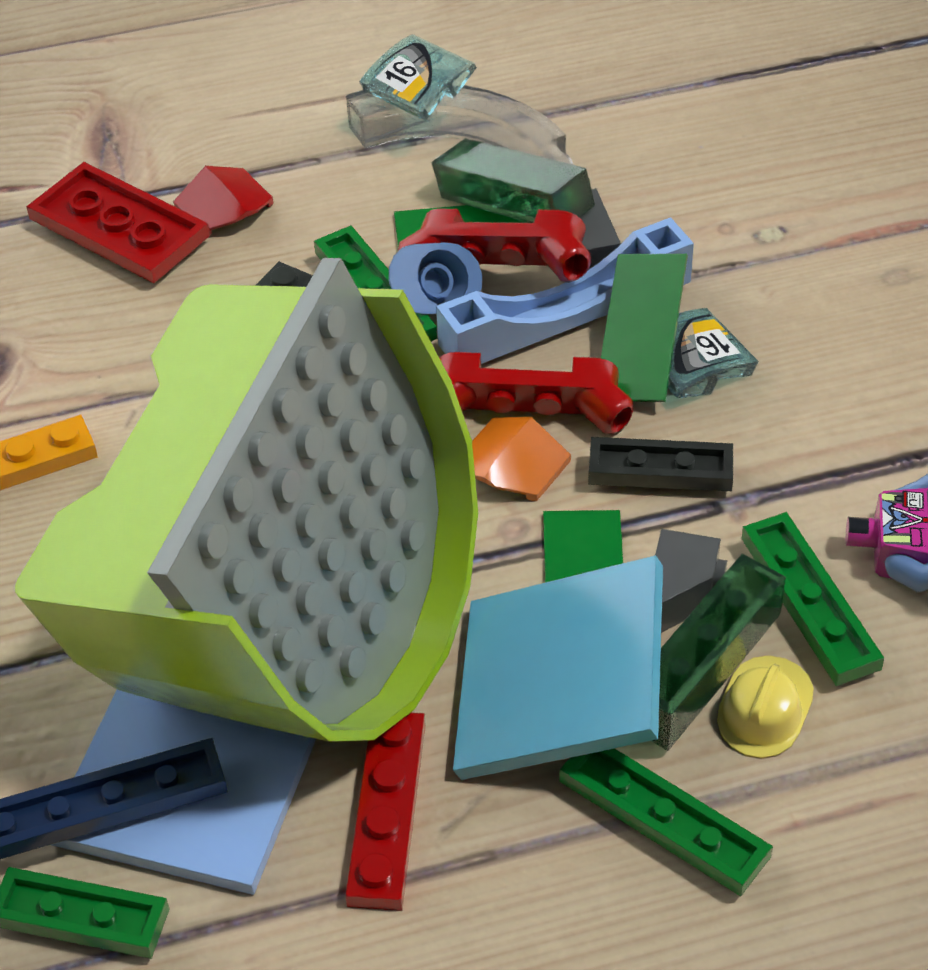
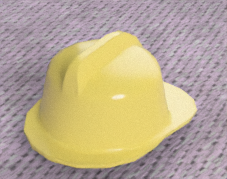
(765, 706)

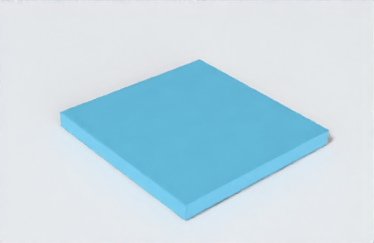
(561, 669)

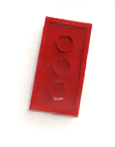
(118, 221)

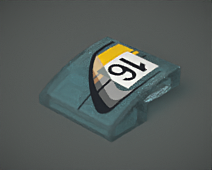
(417, 76)
(705, 354)

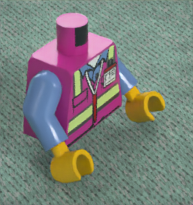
(897, 534)

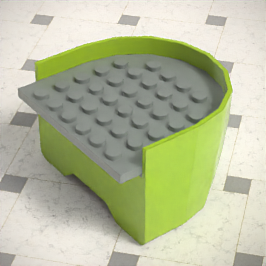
(279, 518)

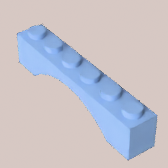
(508, 323)

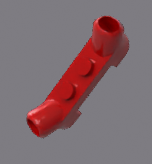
(549, 241)
(586, 390)

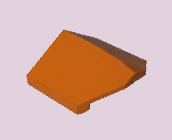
(518, 456)

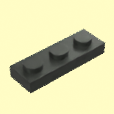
(661, 464)

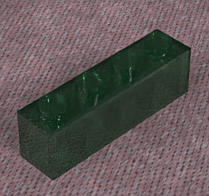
(511, 181)
(715, 642)

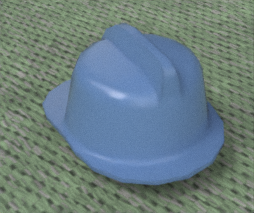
(434, 274)

